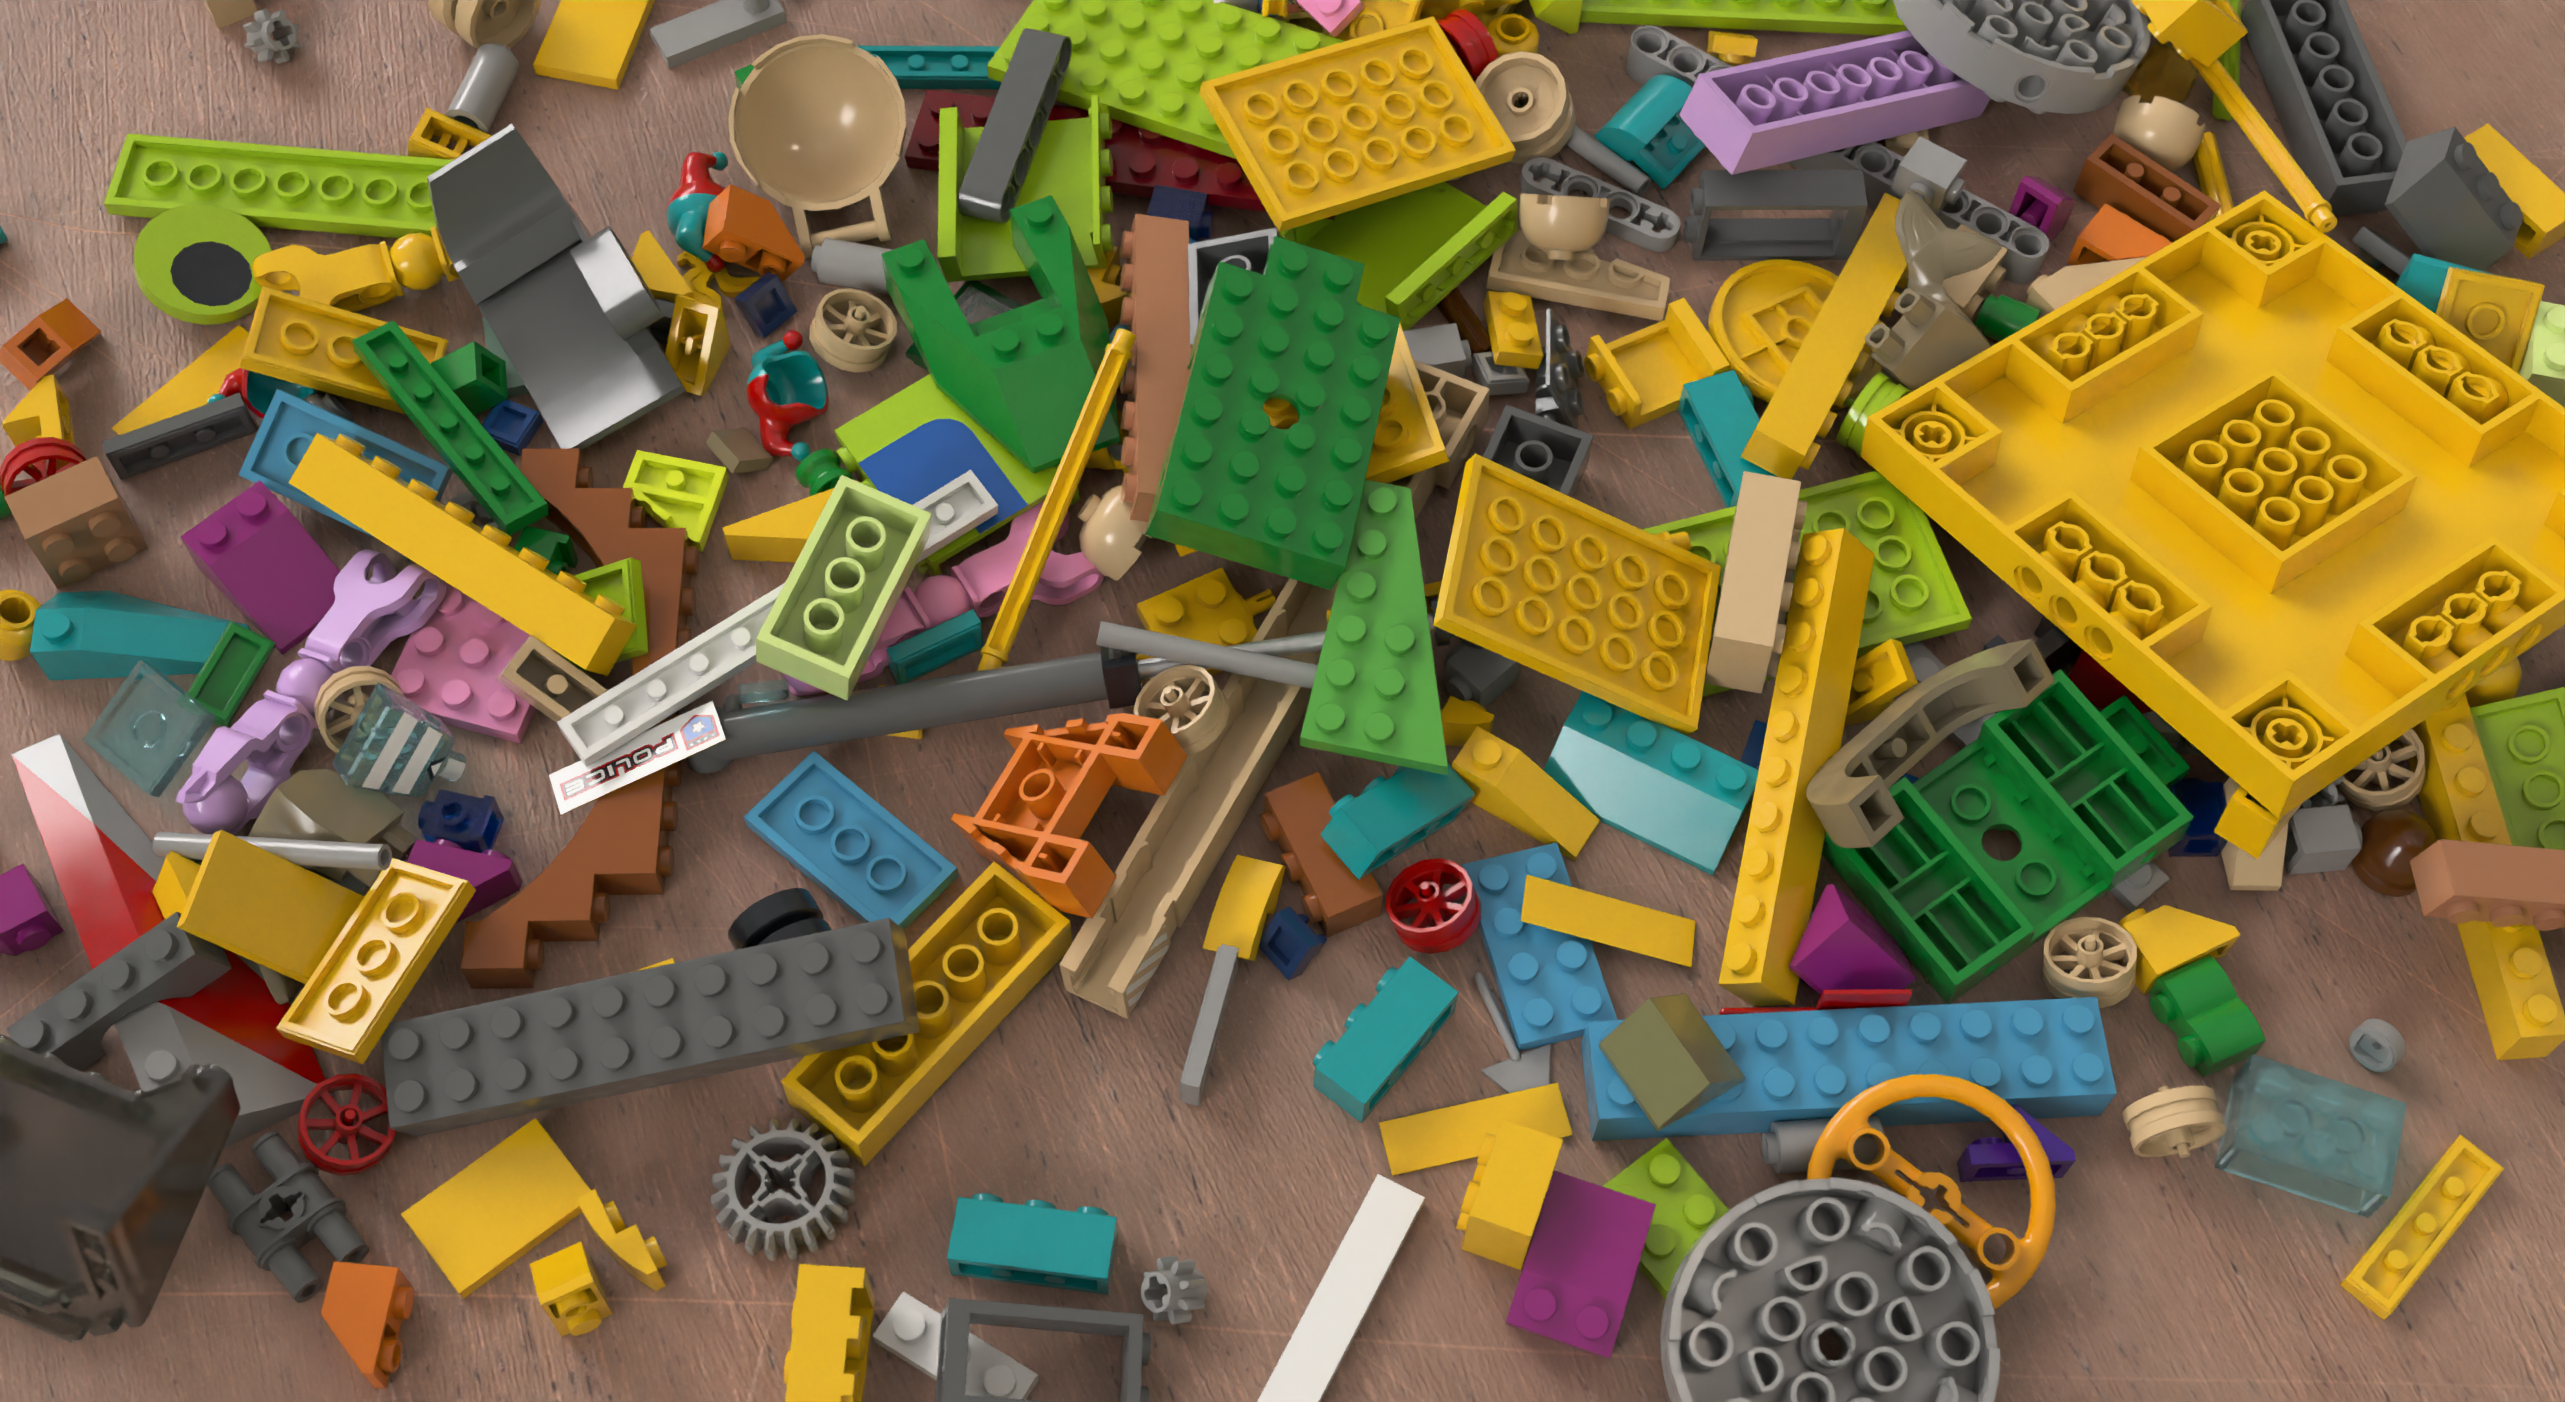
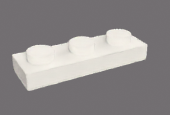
(913, 1334)

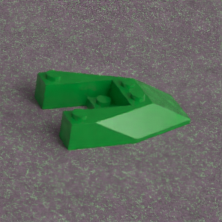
(1024, 368)

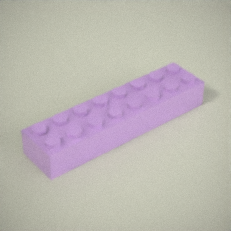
(1825, 101)

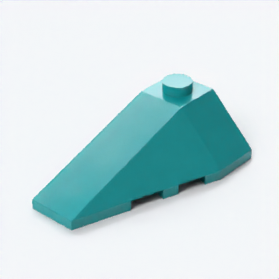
(110, 632)

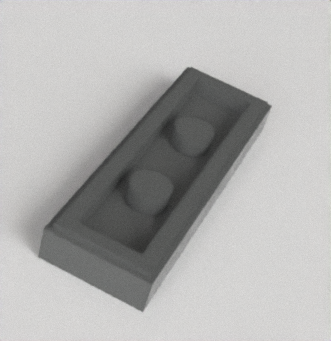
(179, 436)

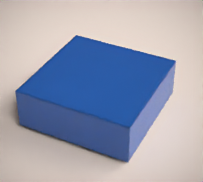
(512, 425)

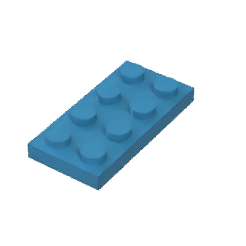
(290, 429)
(850, 844)
(1543, 975)

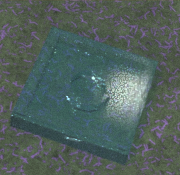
(149, 728)

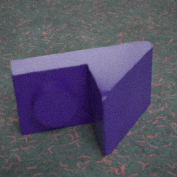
(1993, 1160)

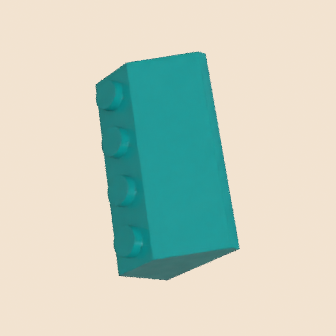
(1652, 781)

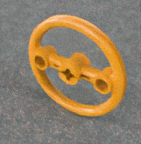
(2021, 1254)

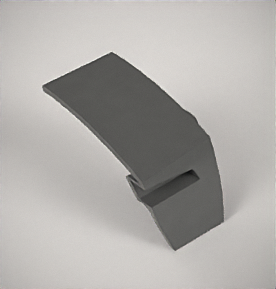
(552, 292)

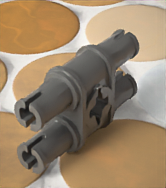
(278, 1241)

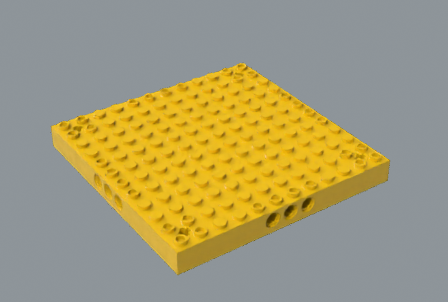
(2254, 494)

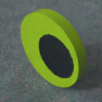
(200, 263)

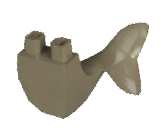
(1932, 329)
(326, 809)

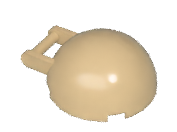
(820, 132)

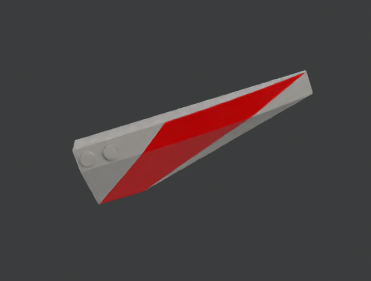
(108, 885)

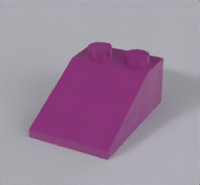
(265, 565)
(1581, 1265)

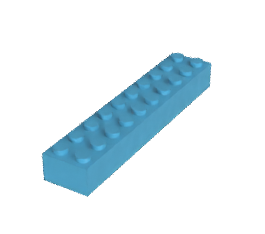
(1811, 1063)

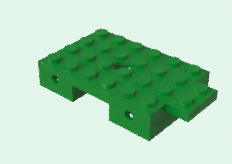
(1262, 490)
(2075, 790)

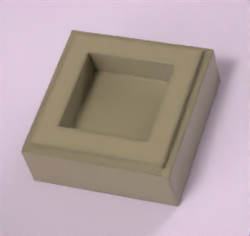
(739, 450)

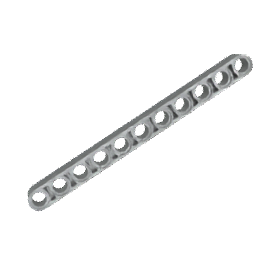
(1661, 53)

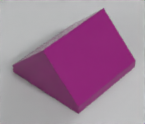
(1848, 949)

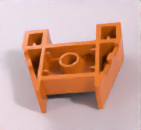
(1052, 793)

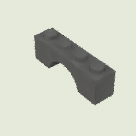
(148, 970)

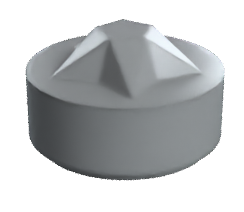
(2377, 1045)

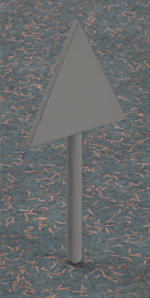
(1521, 1070)

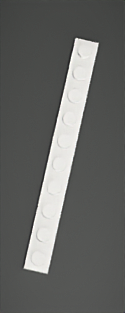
(731, 644)

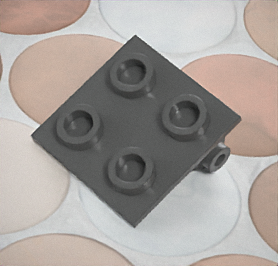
(1558, 376)

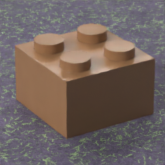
(76, 522)

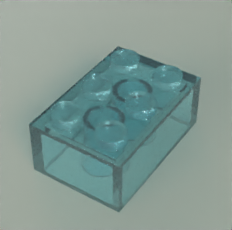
(2311, 1136)

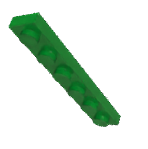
(450, 428)

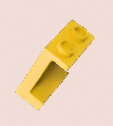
(1649, 367)

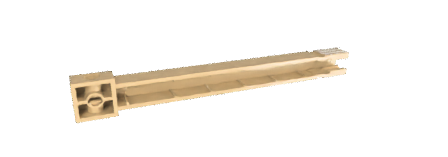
(1216, 786)

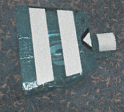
(397, 747)

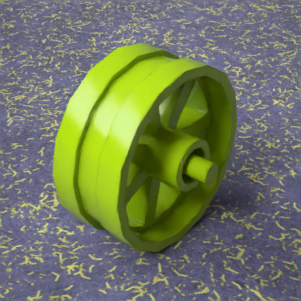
(1874, 397)

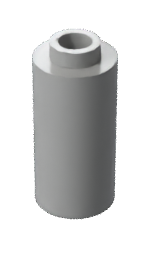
(484, 86)
(850, 265)
(1793, 1142)

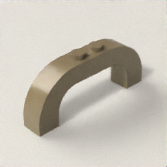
(1853, 785)

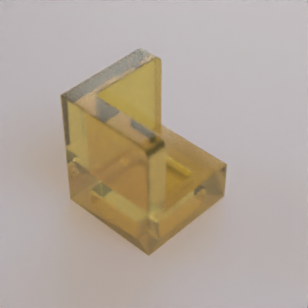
(2162, 74)

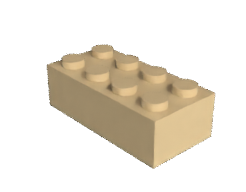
(1756, 583)

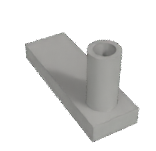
(714, 28)

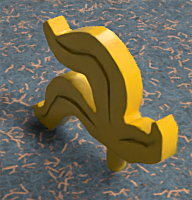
(700, 278)

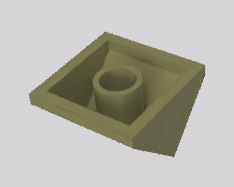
(1670, 1059)

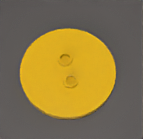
(1765, 318)

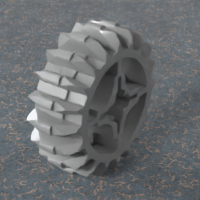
(755, 1156)

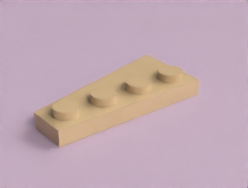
(1578, 282)

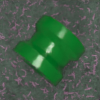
(820, 471)

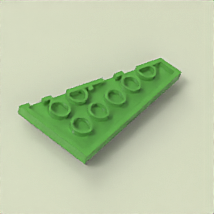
(1376, 663)

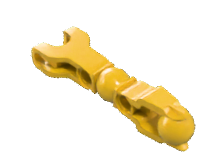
(360, 274)

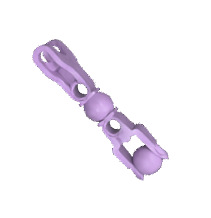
(280, 726)

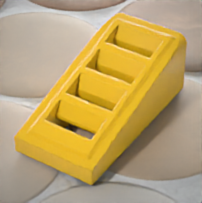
(437, 124)

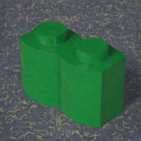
(2206, 1016)

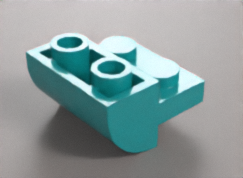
(1652, 130)

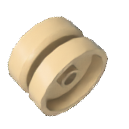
(486, 20)
(1529, 103)

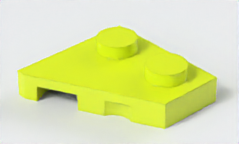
(678, 492)

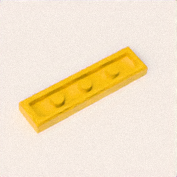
(2421, 1227)

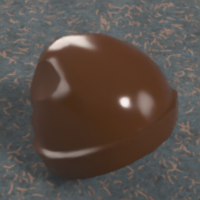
(2387, 848)

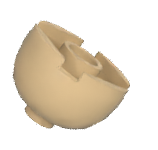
(2160, 130)
(1563, 222)
(1109, 535)

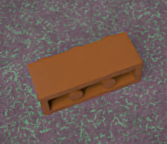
(2143, 190)
(1332, 893)

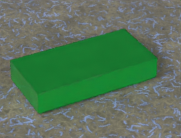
(231, 671)

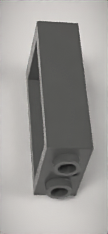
(1776, 237)
(962, 1312)

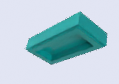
(935, 647)

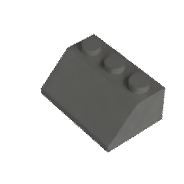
(2452, 202)

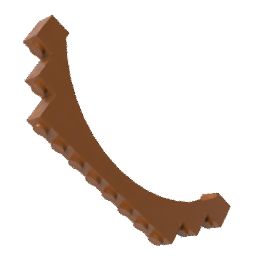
(627, 833)

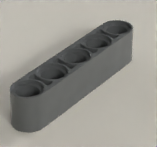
(1015, 125)

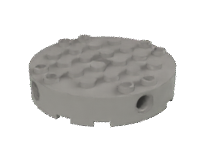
(2034, 51)
(1835, 1261)

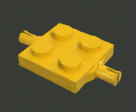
(1205, 611)

